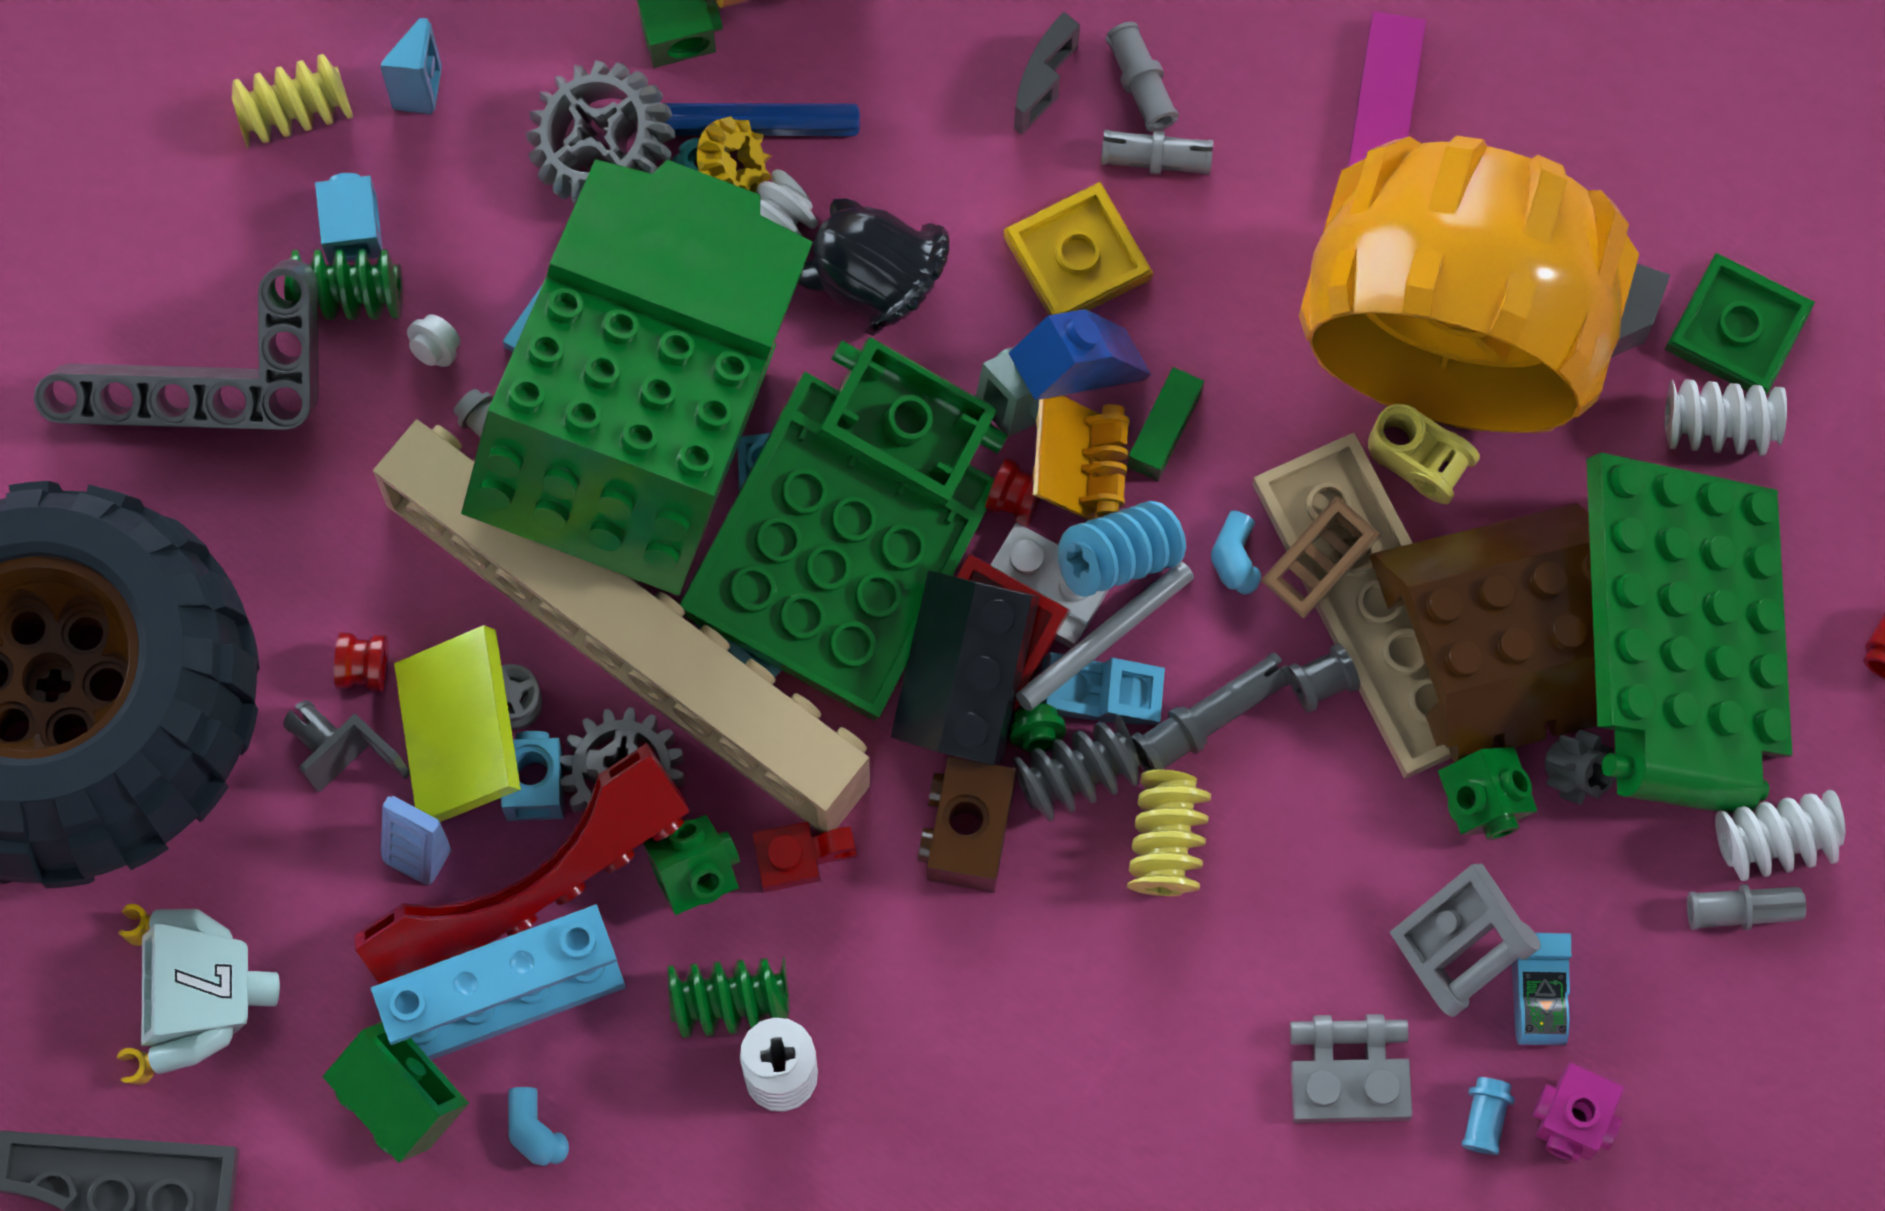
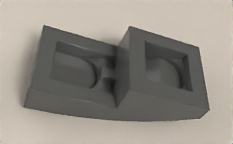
(1039, 81)

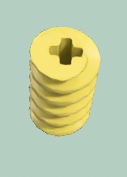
(290, 100)
(1167, 833)

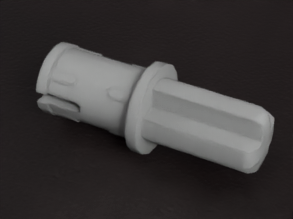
(1745, 907)

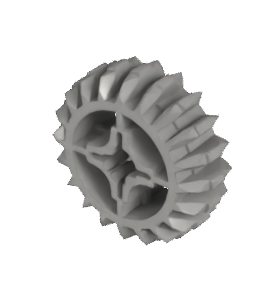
(572, 100)

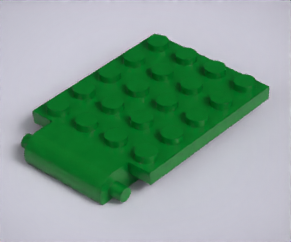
(844, 522)
(1687, 632)

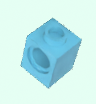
(348, 216)
(542, 799)

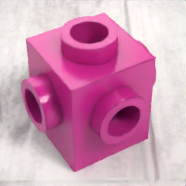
(1590, 1098)

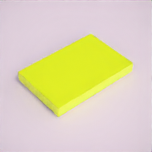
(457, 725)

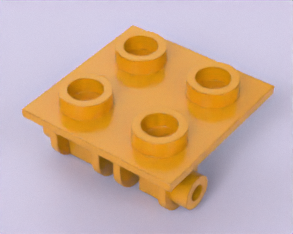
(1080, 456)

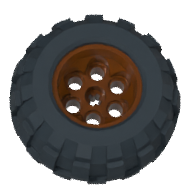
(168, 634)

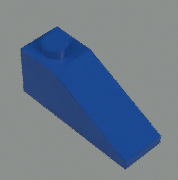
(1077, 355)

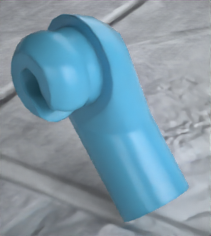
(1231, 558)
(528, 1133)

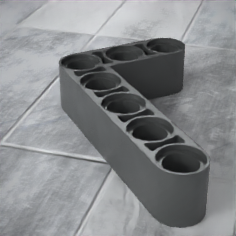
(205, 383)

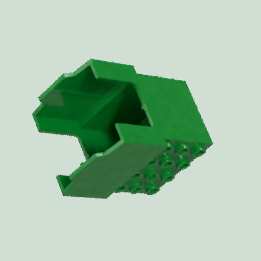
(637, 371)

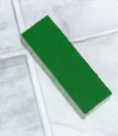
(1165, 423)

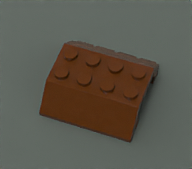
(1501, 627)

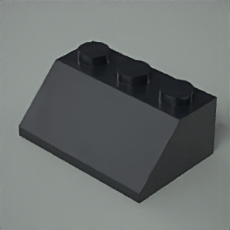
(965, 668)

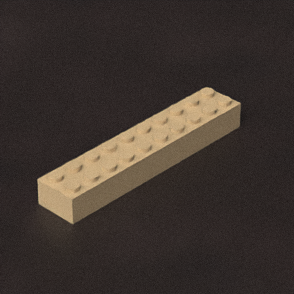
(636, 639)

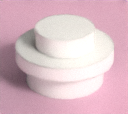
(433, 341)

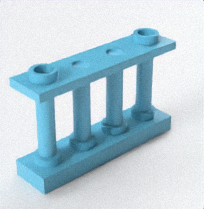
(501, 985)

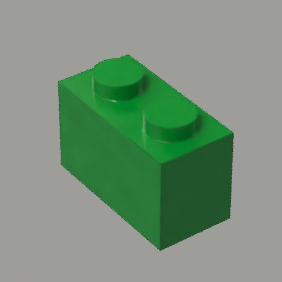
(395, 1092)

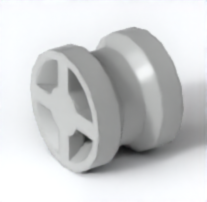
(519, 682)

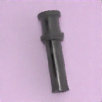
(1188, 729)

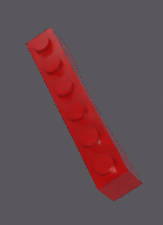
(625, 809)

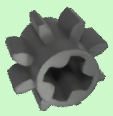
(1576, 767)

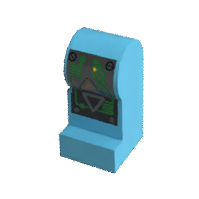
(1542, 992)

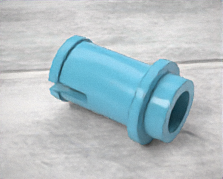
(1487, 1115)

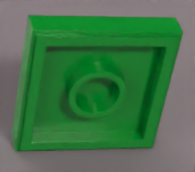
(1739, 325)

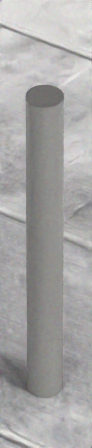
(1104, 636)

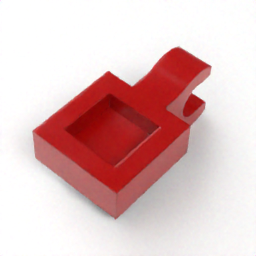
(791, 855)

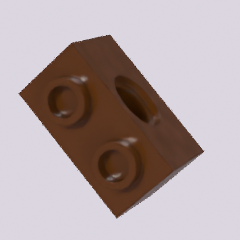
(974, 858)

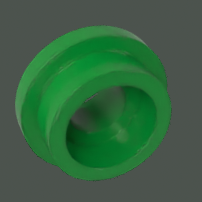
(1036, 728)

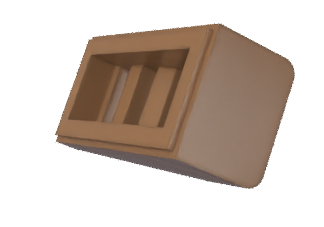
(1350, 520)

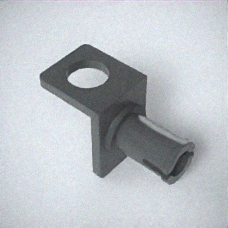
(334, 747)

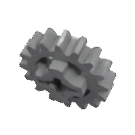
(589, 763)

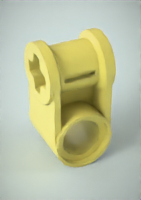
(1424, 455)

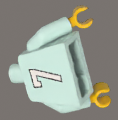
(191, 988)

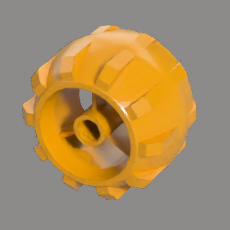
(1469, 285)

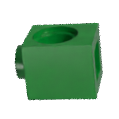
(679, 29)

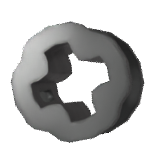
(1324, 677)

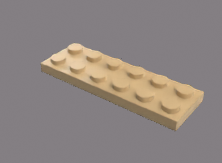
(1355, 612)

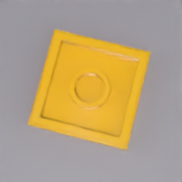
(1078, 252)

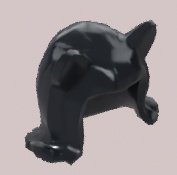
(875, 262)

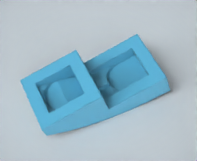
(1110, 690)

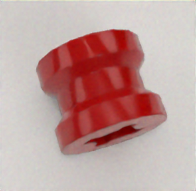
(1013, 493)
(361, 661)

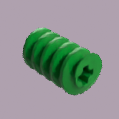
(353, 285)
(727, 996)

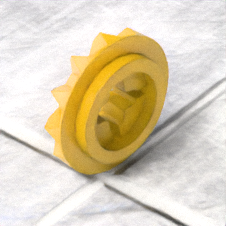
(728, 136)

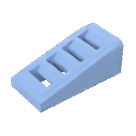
(412, 841)

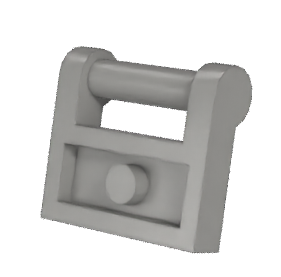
(1451, 925)

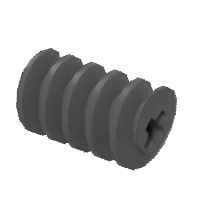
(1078, 769)

